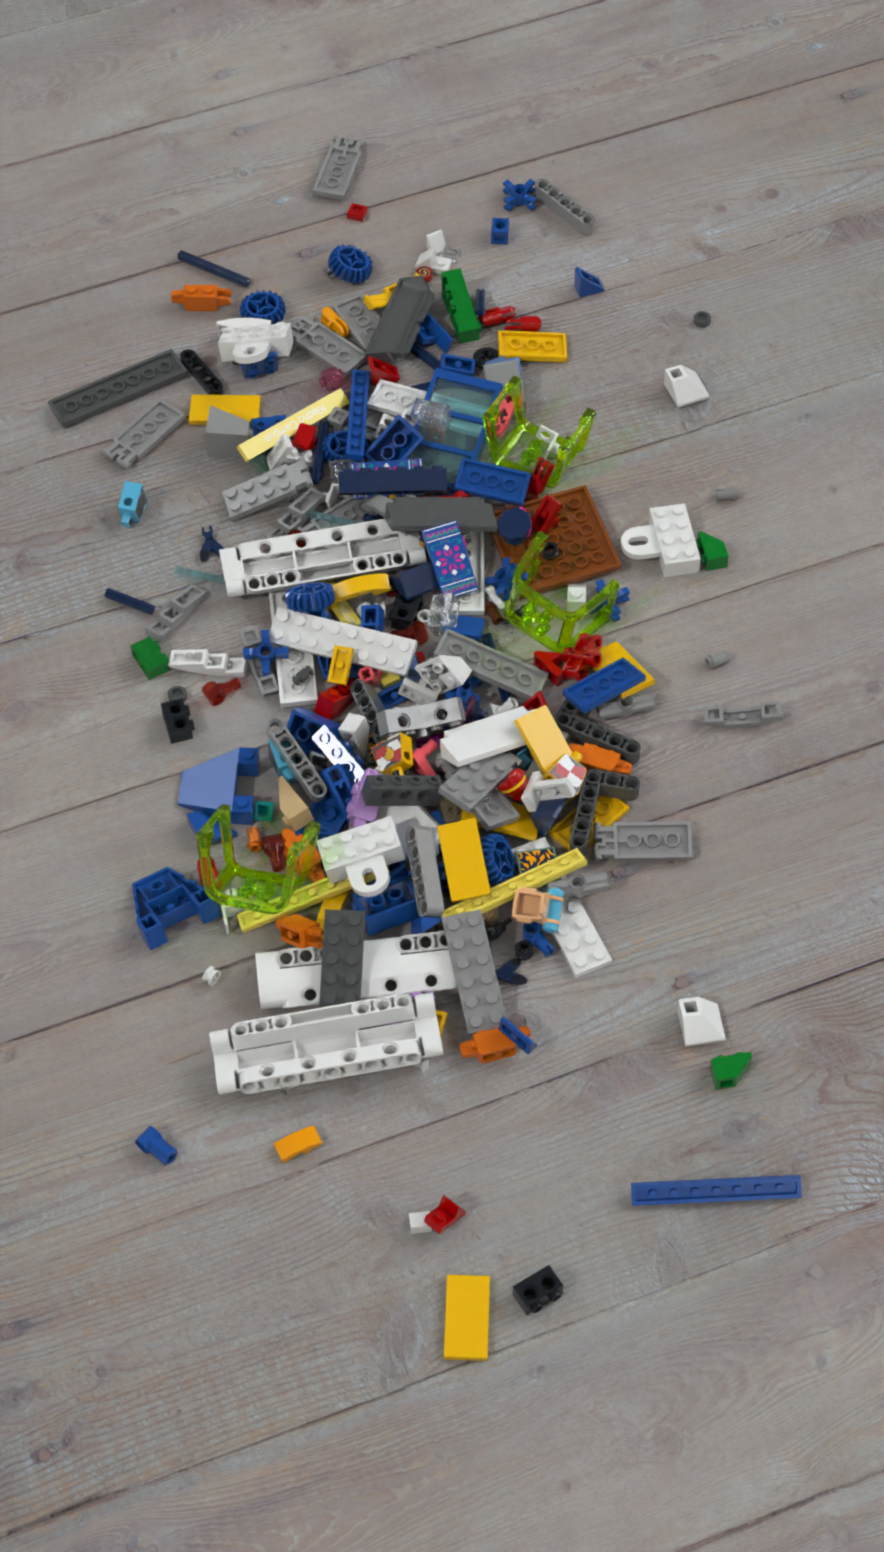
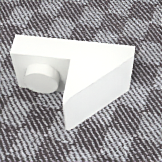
(435, 263)

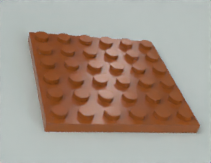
(580, 537)

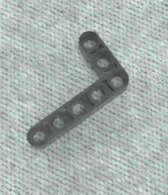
(595, 734)
(600, 787)

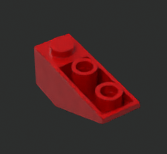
(334, 700)

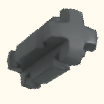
(302, 675)

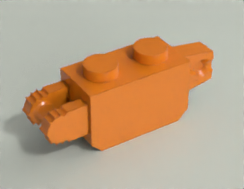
(201, 297)
(601, 759)
(316, 872)
(300, 931)
(490, 1045)

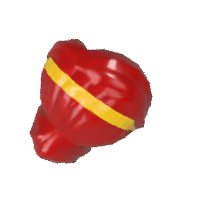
(514, 784)

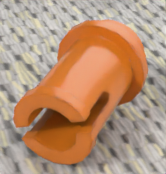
(254, 843)

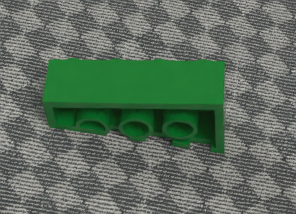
(459, 306)

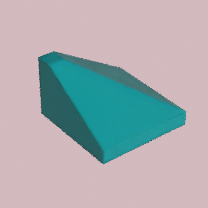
(264, 811)

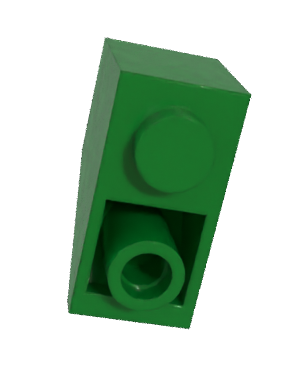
(712, 552)
(728, 1070)

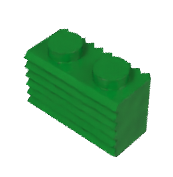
(149, 657)

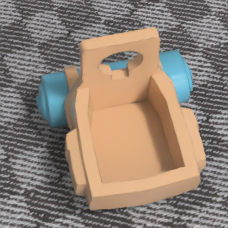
(538, 907)

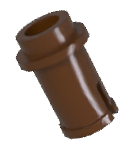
(492, 611)

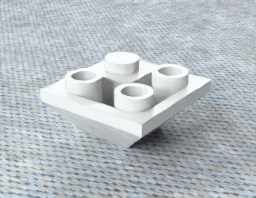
(684, 386)
(444, 672)
(700, 1021)

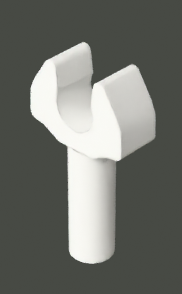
(493, 597)

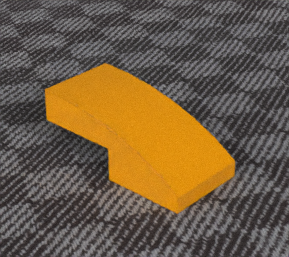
(298, 1142)

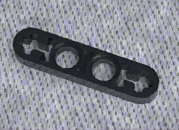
(203, 372)

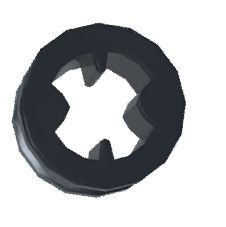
(550, 555)
(524, 944)

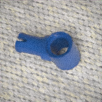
(538, 938)

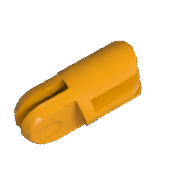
(334, 322)

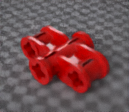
(582, 657)

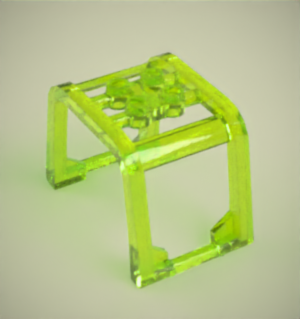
(534, 450)
(543, 619)
(289, 881)

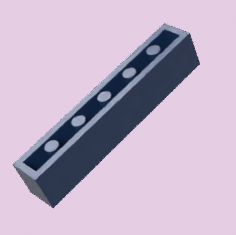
(392, 481)

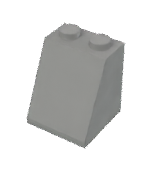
(502, 373)
(225, 433)

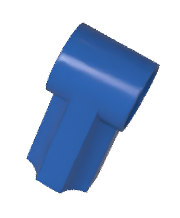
(152, 1142)

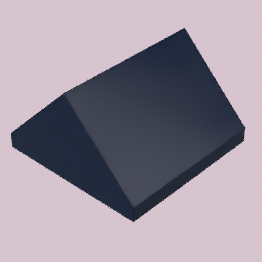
(415, 581)
(546, 814)

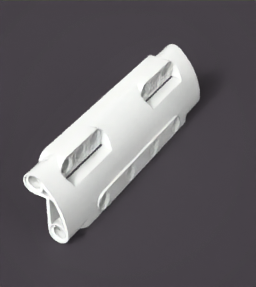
(320, 558)
(381, 962)
(332, 1040)

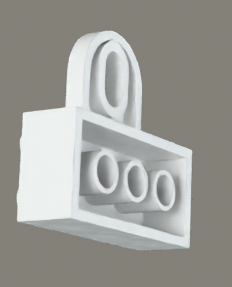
(253, 343)
(668, 538)
(360, 852)

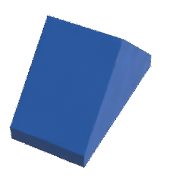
(586, 283)

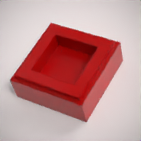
(357, 212)

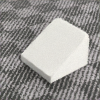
(436, 240)
(417, 1222)

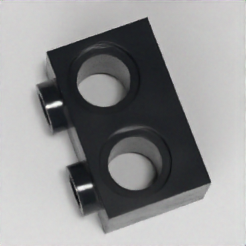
(405, 611)
(177, 720)
(534, 1286)

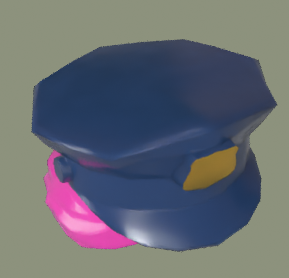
(515, 525)

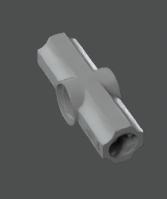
(633, 705)
(588, 883)

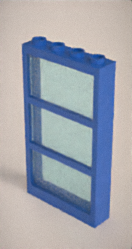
(465, 434)

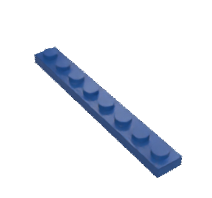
(357, 415)
(716, 1190)

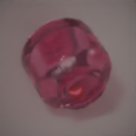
(331, 378)

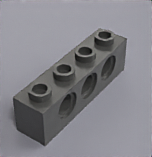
(401, 790)

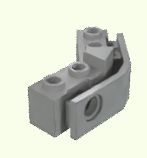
(421, 719)

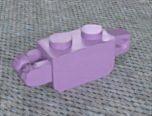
(358, 812)

